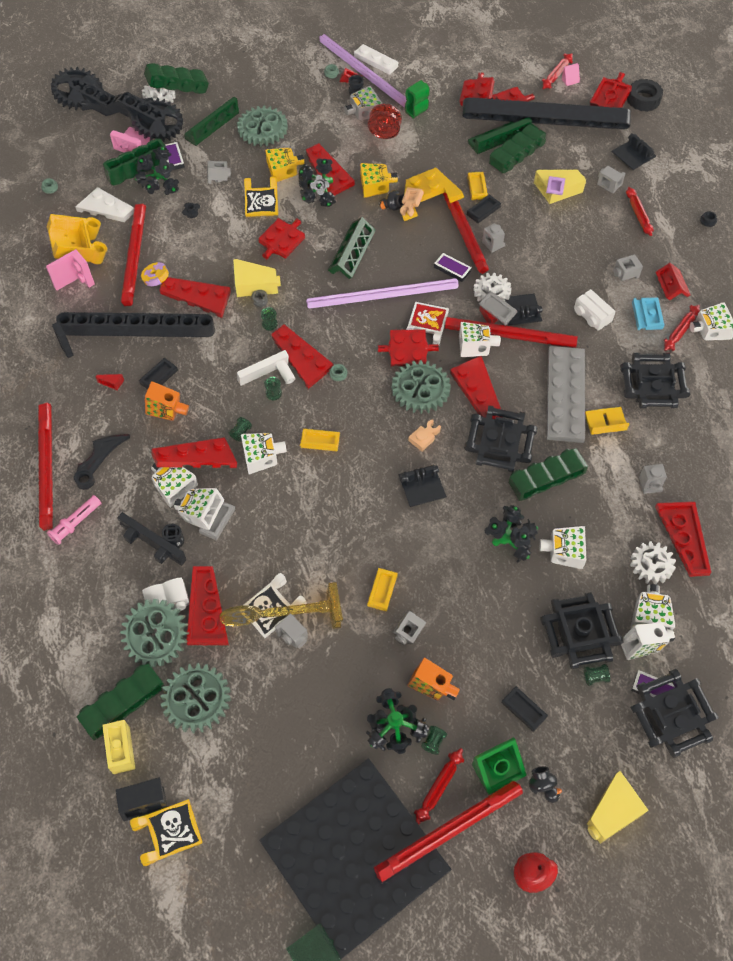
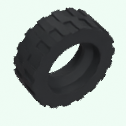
(643, 103)

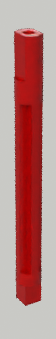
(467, 235)
(133, 255)
(519, 333)
(45, 466)
(447, 831)

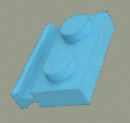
(648, 314)

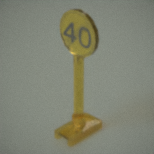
(248, 614)

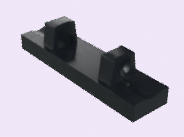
(163, 547)

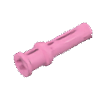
(67, 526)

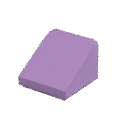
(555, 185)

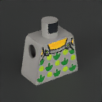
(362, 103)

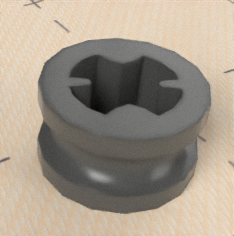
(259, 293)

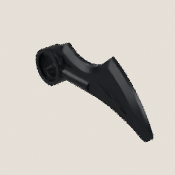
(101, 449)

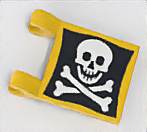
(261, 200)
(171, 831)

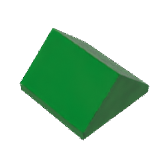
(499, 766)

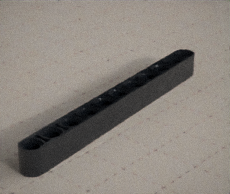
(546, 113)

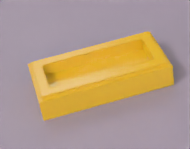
(477, 185)
(320, 439)
(382, 589)

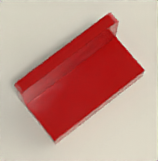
(672, 281)

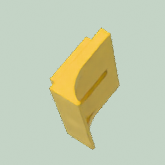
(614, 417)

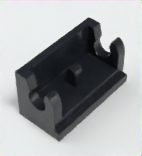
(141, 799)

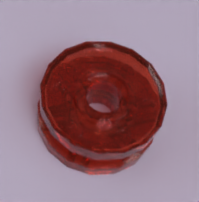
(384, 121)

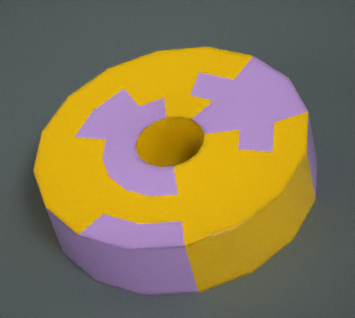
(154, 274)

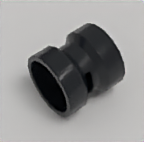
(355, 83)
(168, 534)

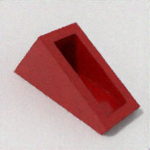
(346, 74)
(488, 317)
(111, 380)

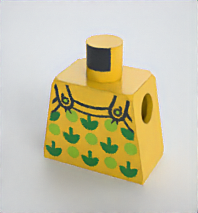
(283, 163)
(376, 179)

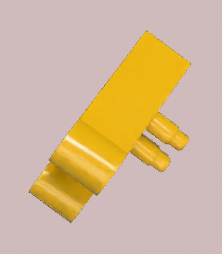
(74, 233)

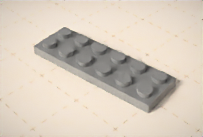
(566, 394)

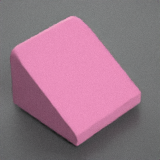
(571, 74)

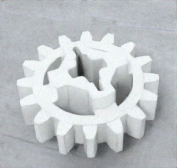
(160, 93)
(495, 284)
(643, 558)

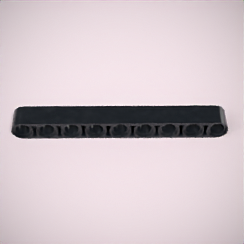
(136, 324)

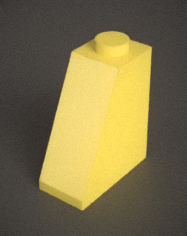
(573, 184)
(254, 277)
(615, 809)

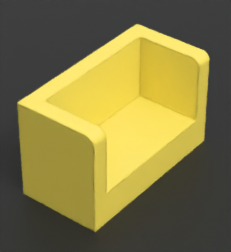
(118, 747)

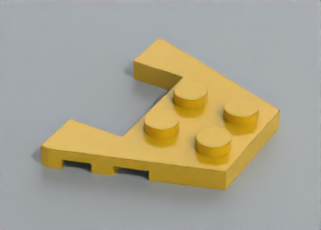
(432, 184)

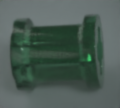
(269, 321)
(270, 388)
(240, 428)
(596, 674)
(434, 740)

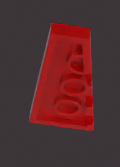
(341, 179)
(203, 295)
(305, 359)
(476, 385)
(206, 452)
(686, 535)
(205, 609)

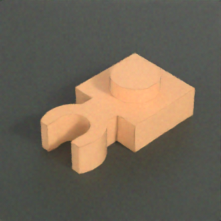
(410, 200)
(424, 436)

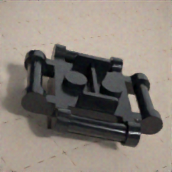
(654, 382)
(500, 439)
(582, 629)
(674, 713)

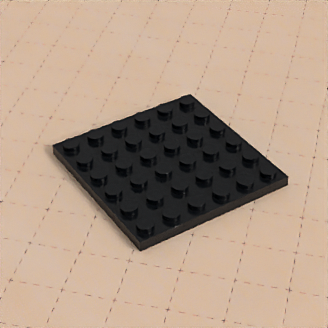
(332, 851)

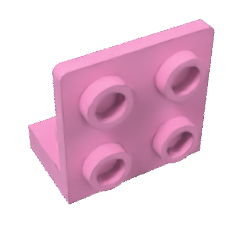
(127, 141)
(69, 269)

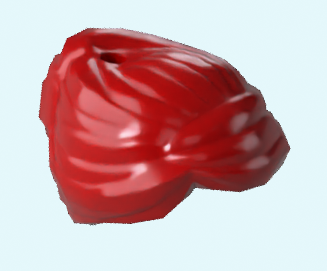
(530, 875)

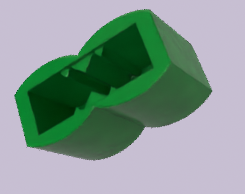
(417, 99)

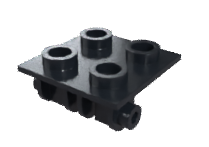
(634, 152)
(527, 309)
(422, 485)

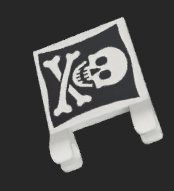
(269, 598)

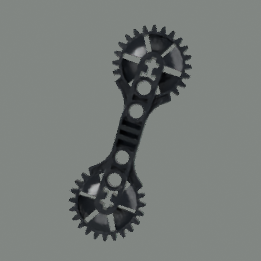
(145, 114)

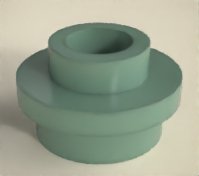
(331, 71)
(49, 186)
(338, 368)

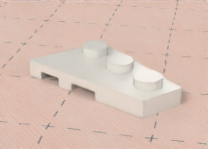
(105, 204)

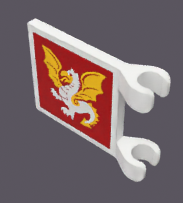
(429, 318)

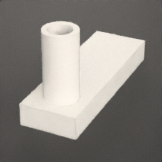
(277, 361)

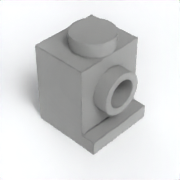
(218, 171)
(610, 179)
(495, 235)
(628, 268)
(652, 478)
(415, 625)
(292, 631)

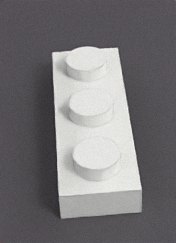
(376, 59)

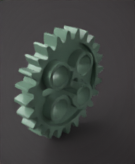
(255, 130)
(407, 379)
(138, 642)
(180, 710)

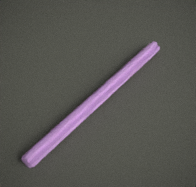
(362, 69)
(382, 293)

